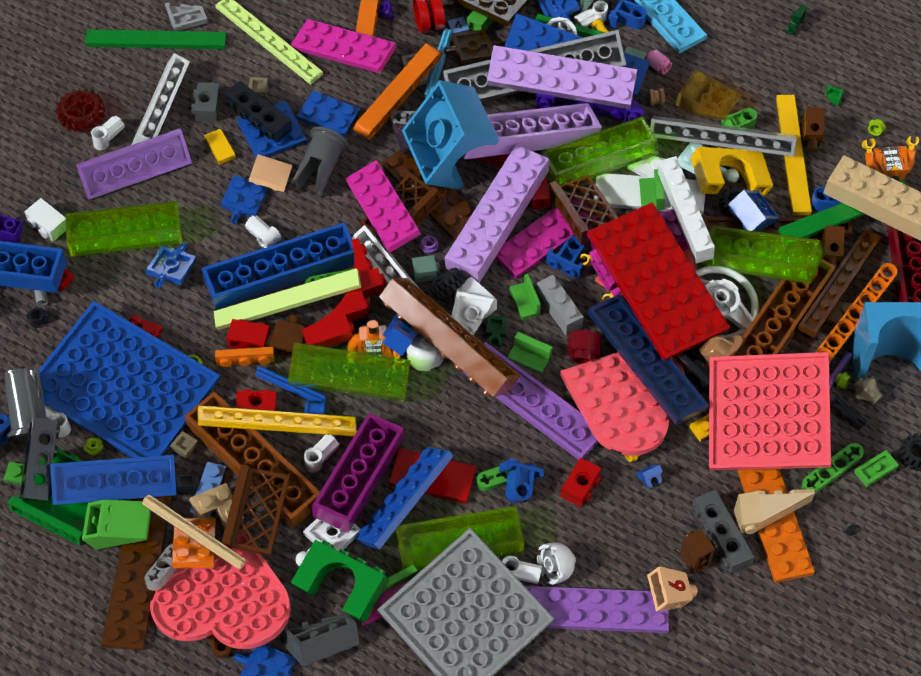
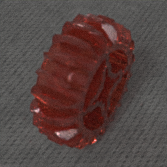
(72, 117)

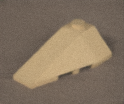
(759, 509)

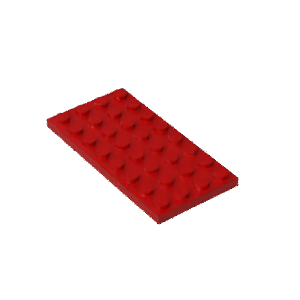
(658, 281)

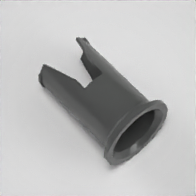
(320, 156)
(23, 399)

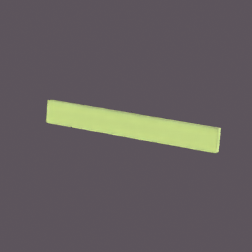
(270, 40)
(288, 298)

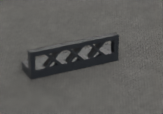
(694, 370)

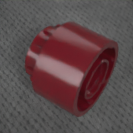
(583, 346)

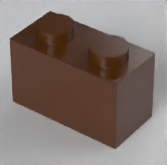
(696, 551)

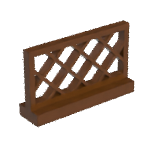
(423, 205)
(571, 212)
(238, 505)

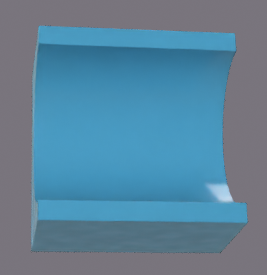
(445, 129)
(886, 330)

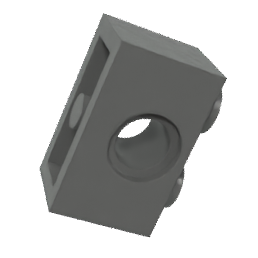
(206, 102)

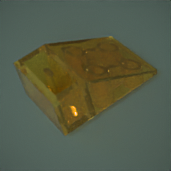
(707, 97)

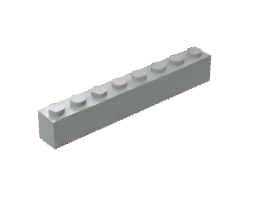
(724, 136)

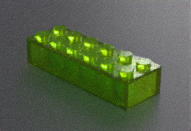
(602, 151)
(123, 228)
(765, 254)
(349, 372)
(425, 540)

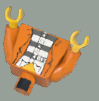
(891, 161)
(370, 341)

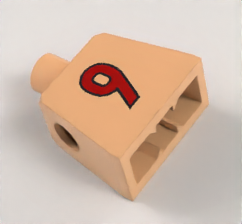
(670, 588)

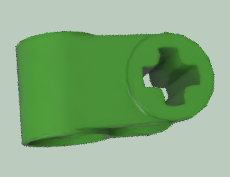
(744, 119)

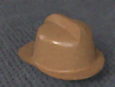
(720, 346)

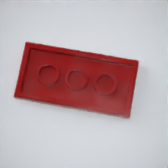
(451, 484)

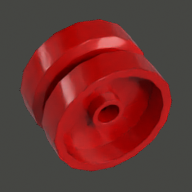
(429, 14)

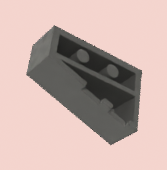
(321, 639)

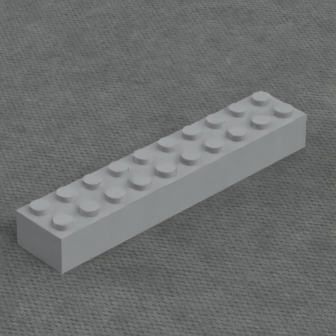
(599, 48)

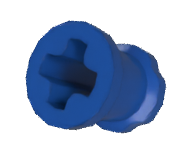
(315, 407)

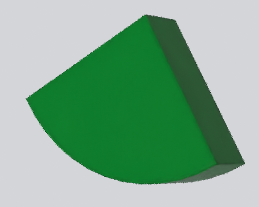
(834, 94)

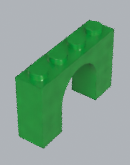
(323, 559)

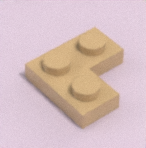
(215, 499)

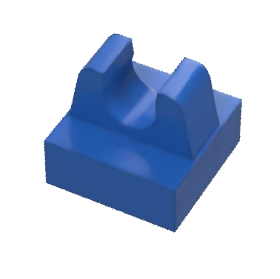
(650, 472)

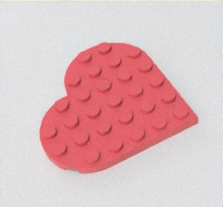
(617, 405)
(233, 604)

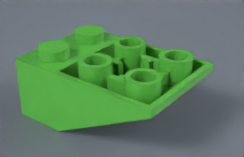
(115, 523)

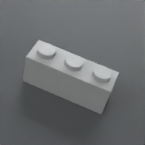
(559, 305)

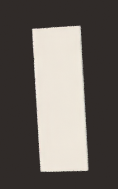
(624, 191)

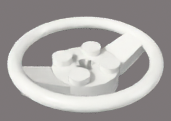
(731, 305)

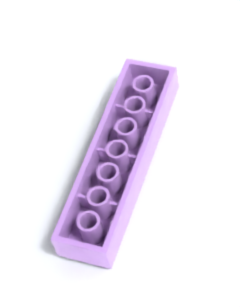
(562, 77)
(538, 129)
(497, 213)

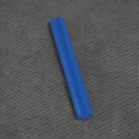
(282, 382)

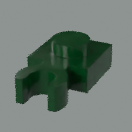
(797, 18)
(496, 329)

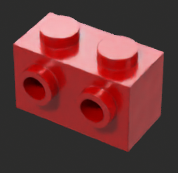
(247, 334)

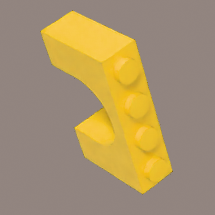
(748, 163)

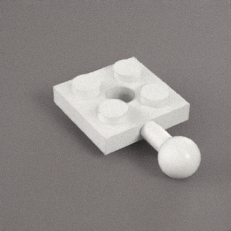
(318, 532)

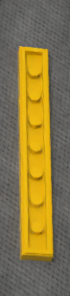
(794, 165)
(276, 421)

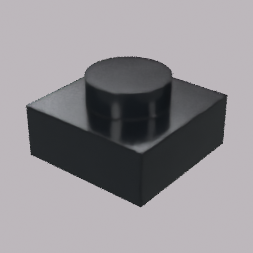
(185, 483)

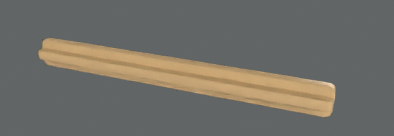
(194, 532)

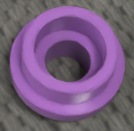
(429, 240)

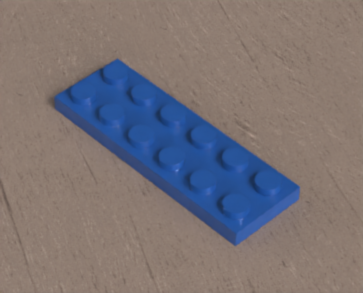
(113, 479)
(404, 497)

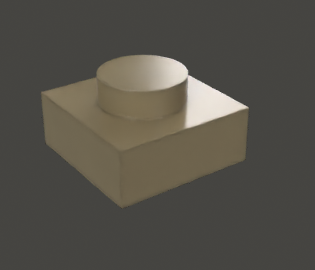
(259, 85)
(184, 444)

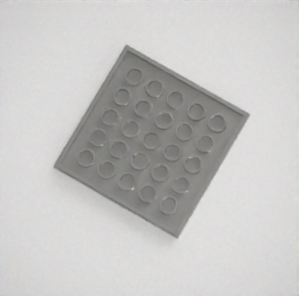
(466, 611)

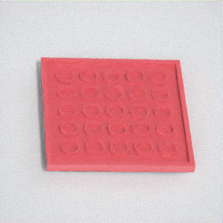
(769, 412)

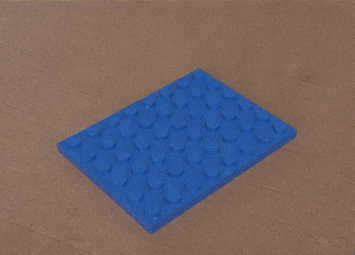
(123, 383)

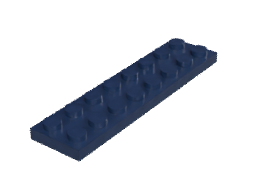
(660, 377)

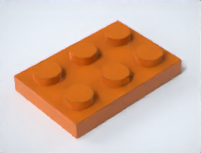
(189, 552)

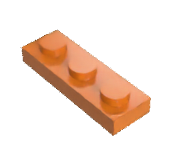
(244, 357)

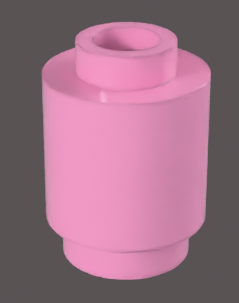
(658, 61)

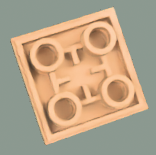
(270, 173)

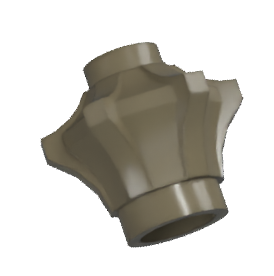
(867, 390)

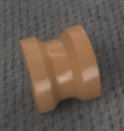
(656, 97)

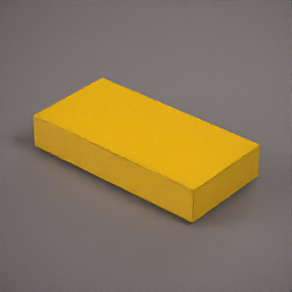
(219, 146)

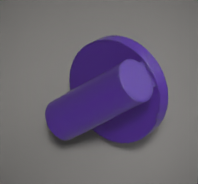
(385, 10)

